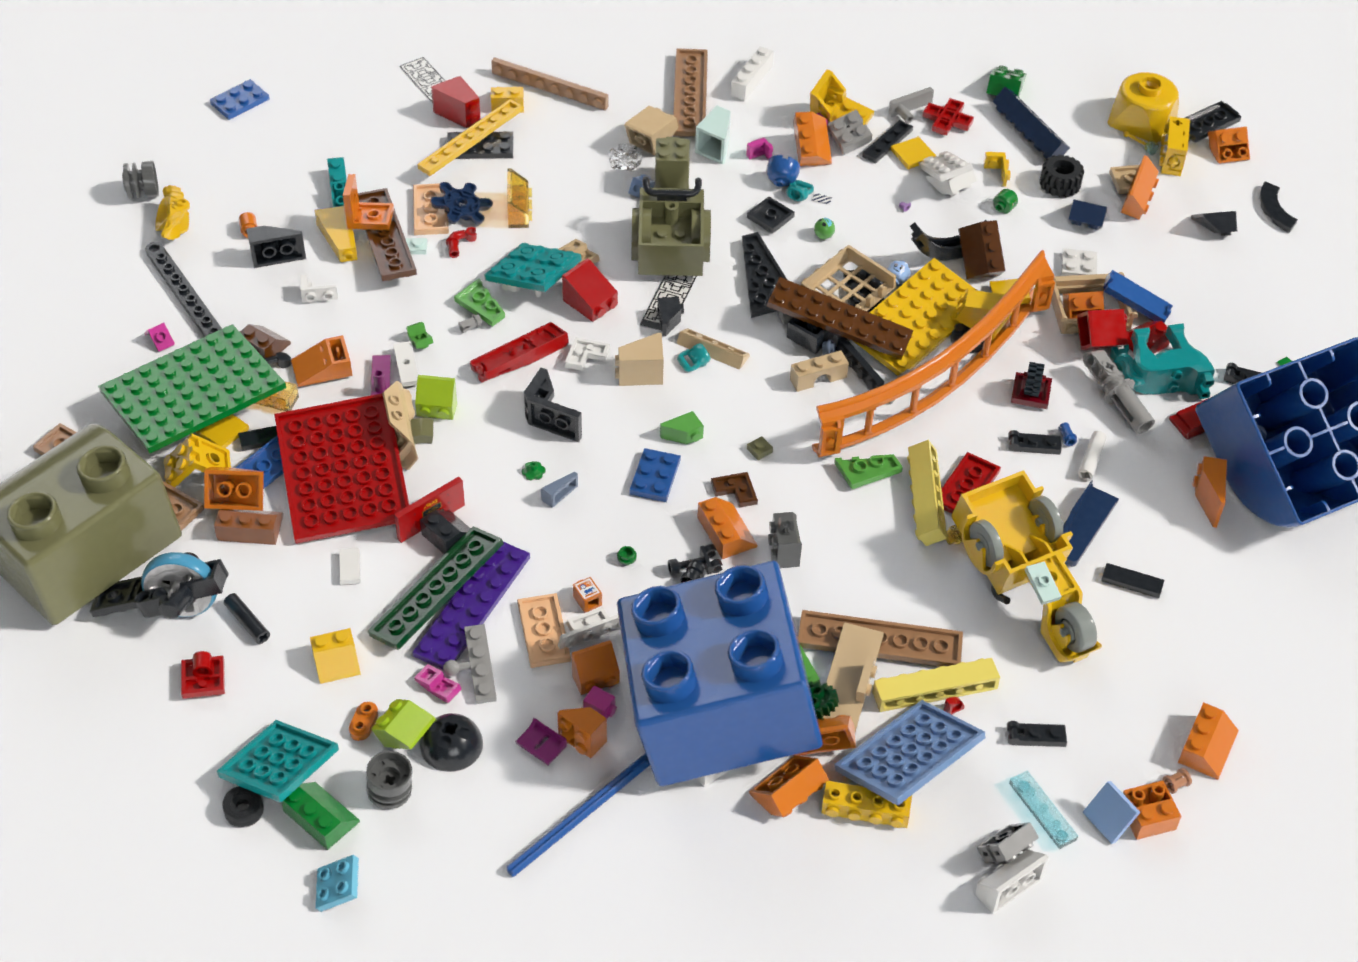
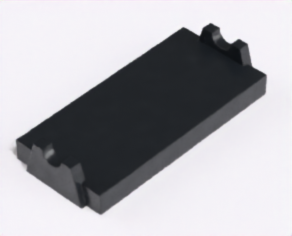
(1210, 119)

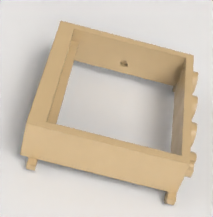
(1078, 284)

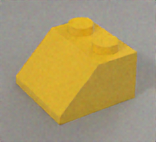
(500, 95)
(335, 655)

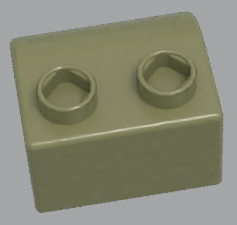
(81, 521)

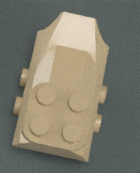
(399, 413)

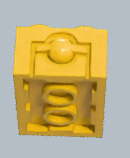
(1174, 146)

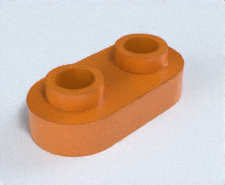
(363, 719)

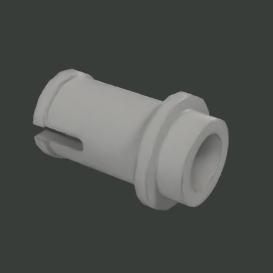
(472, 322)

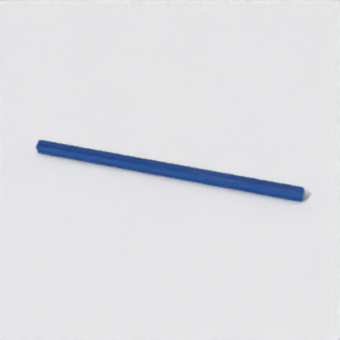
(577, 816)

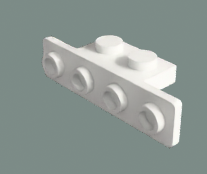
(587, 626)

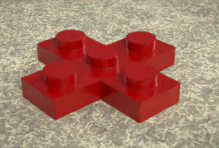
(948, 116)

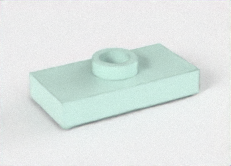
(1043, 583)

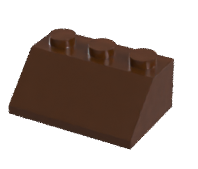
(981, 250)

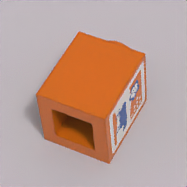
(587, 594)

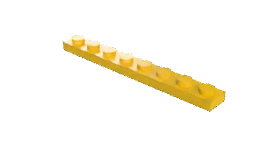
(469, 137)

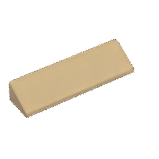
(716, 349)

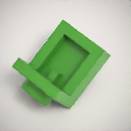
(418, 336)

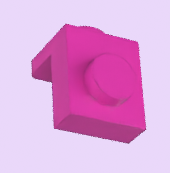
(759, 148)

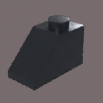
(669, 313)

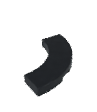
(1272, 207)

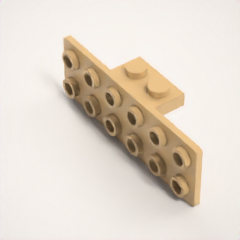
(853, 669)

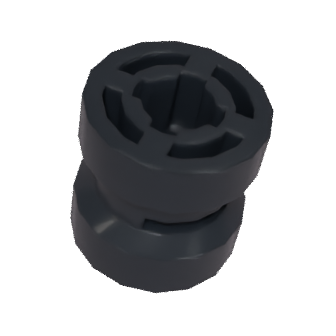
(694, 571)

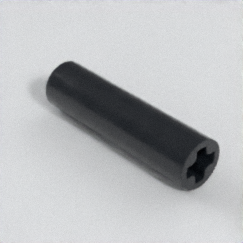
(246, 618)

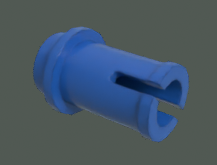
(1069, 437)

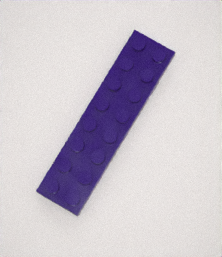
(471, 606)

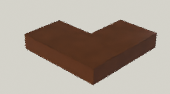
(736, 484)

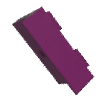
(535, 735)

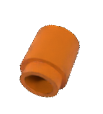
(247, 220)

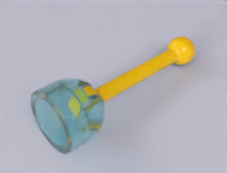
(1150, 147)

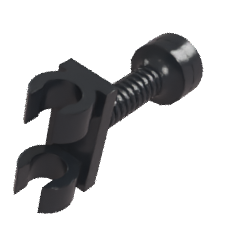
(705, 553)

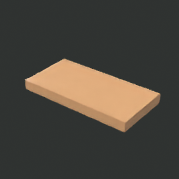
(426, 218)
(542, 629)

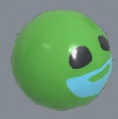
(824, 228)

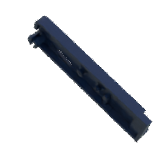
(1087, 519)

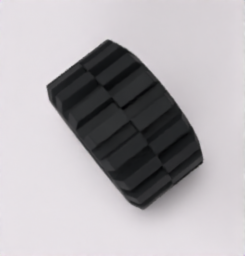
(1061, 176)

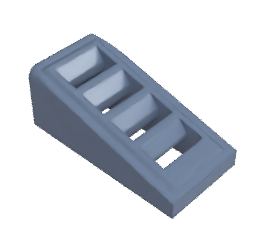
(559, 489)

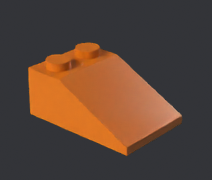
(1211, 487)
(233, 489)

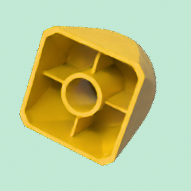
(1144, 105)

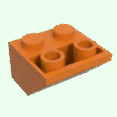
(1229, 144)
(1081, 302)
(583, 729)
(1157, 810)

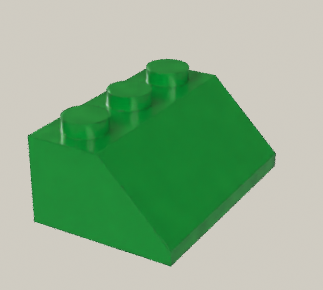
(319, 814)

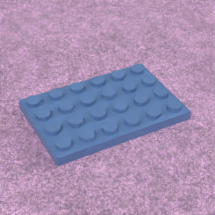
(909, 752)

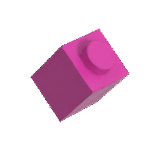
(601, 702)

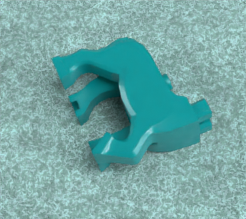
(1168, 371)

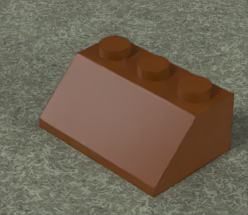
(248, 526)

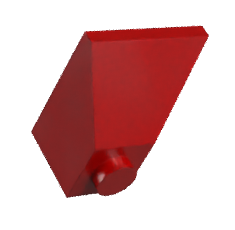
(1157, 339)

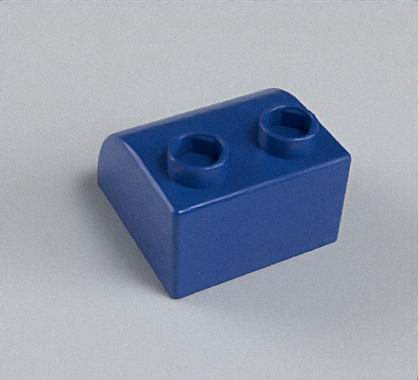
(1310, 442)

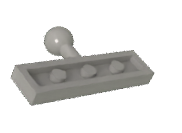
(478, 662)

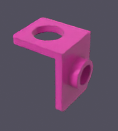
(160, 337)

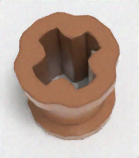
(1177, 780)

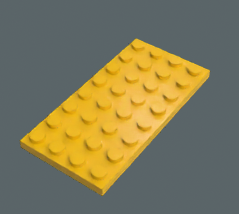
(927, 307)

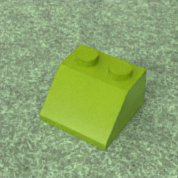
(436, 397)
(402, 724)

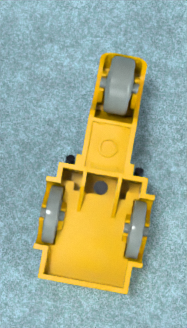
(1016, 527)

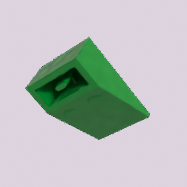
(1003, 77)

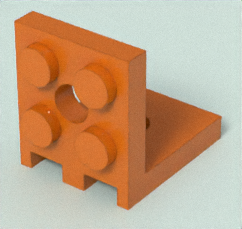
(364, 214)

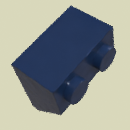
(1088, 214)

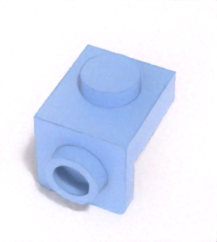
(636, 184)

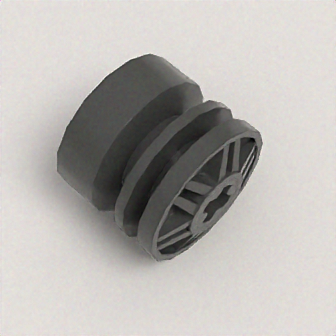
(140, 179)
(389, 779)

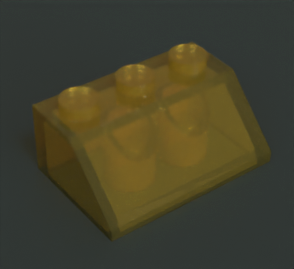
(518, 200)

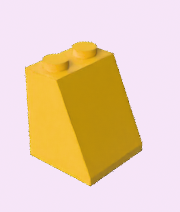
(975, 306)

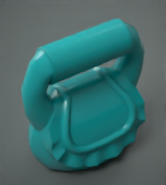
(799, 190)
(697, 354)

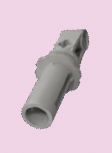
(1118, 390)

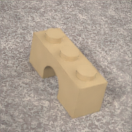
(806, 372)

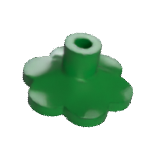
(533, 470)

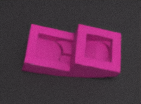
(438, 685)

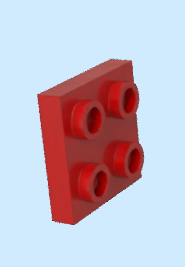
(202, 675)

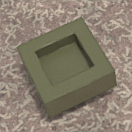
(759, 448)

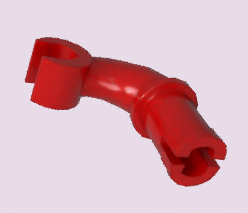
(453, 240)

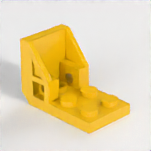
(831, 100)

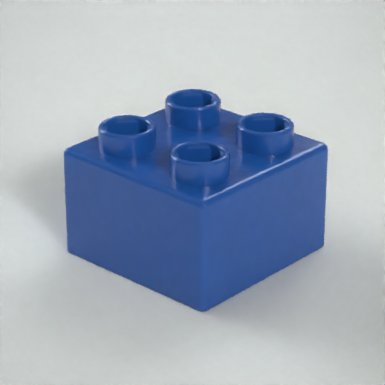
(717, 673)

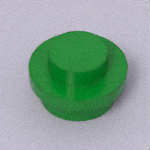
(626, 555)

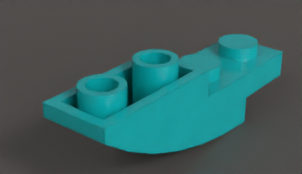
(338, 179)

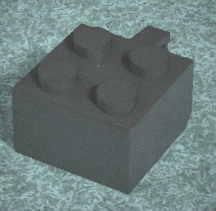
(785, 540)

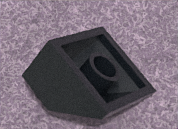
(1218, 222)

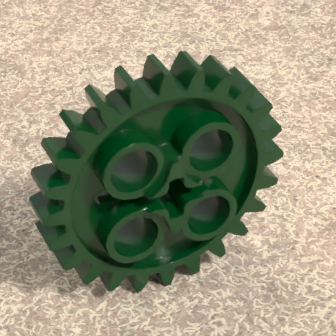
(824, 699)

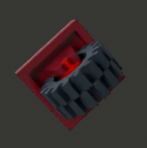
(1032, 387)

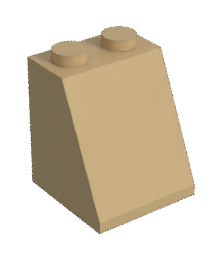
(648, 126)
(640, 362)

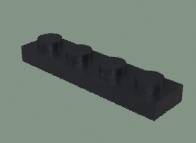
(859, 364)

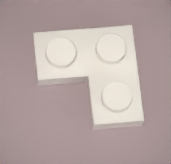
(583, 349)

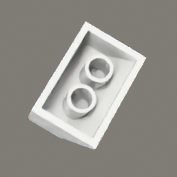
(1011, 880)

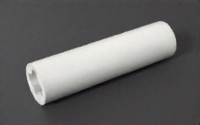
(1092, 455)

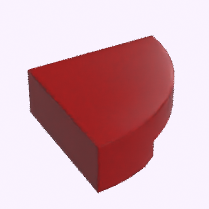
(953, 705)

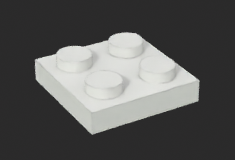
(1078, 262)

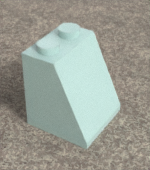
(714, 135)

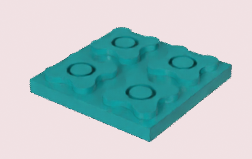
(533, 267)
(278, 760)

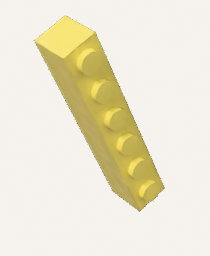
(926, 493)
(936, 684)

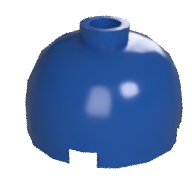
(782, 170)

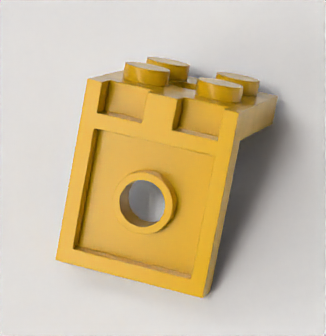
(192, 455)

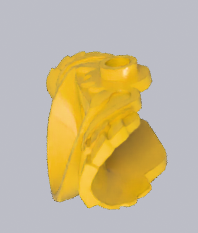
(172, 213)

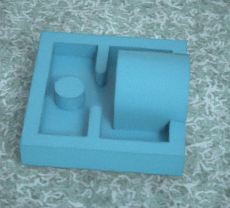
(337, 883)

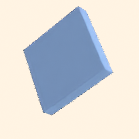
(1111, 812)

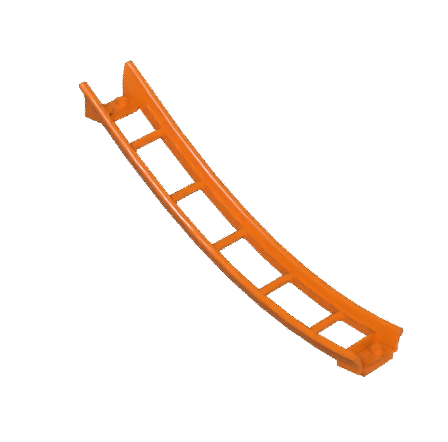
(833, 414)

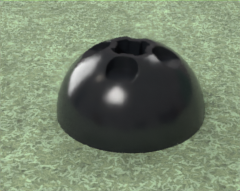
(451, 743)

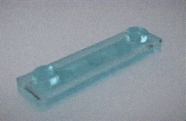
(1043, 809)

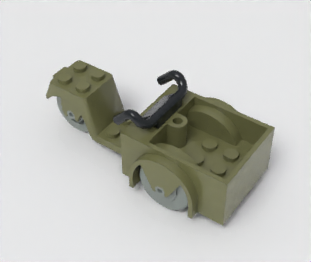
(671, 225)

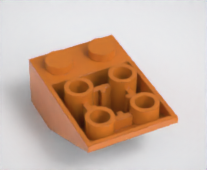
(323, 362)

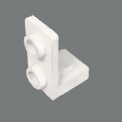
(316, 293)

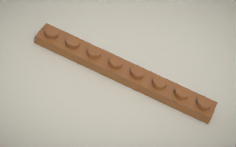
(550, 83)

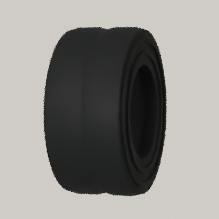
(246, 817)

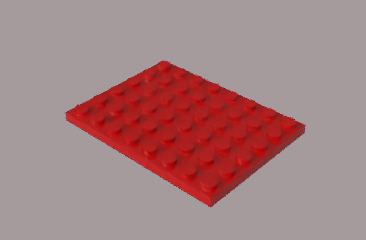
(340, 468)

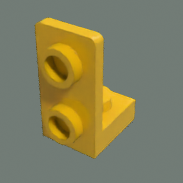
(998, 160)

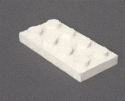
(945, 166)

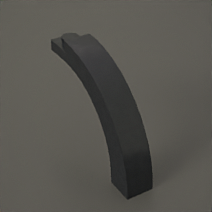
(935, 247)

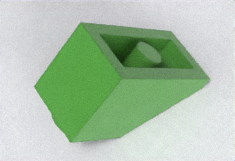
(682, 429)

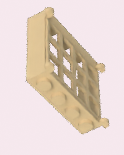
(837, 262)

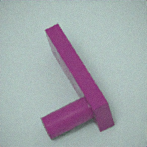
(380, 373)

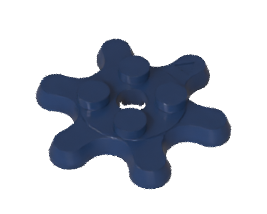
(466, 195)

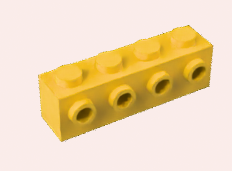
(864, 805)

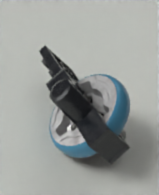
(166, 588)

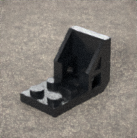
(549, 415)

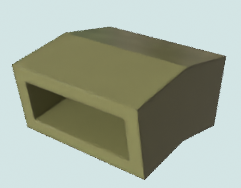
(422, 430)

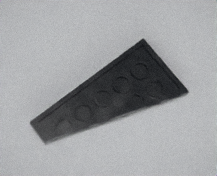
(761, 273)

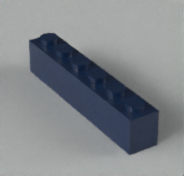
(1029, 123)

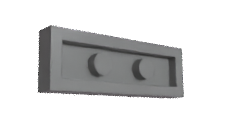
(904, 104)

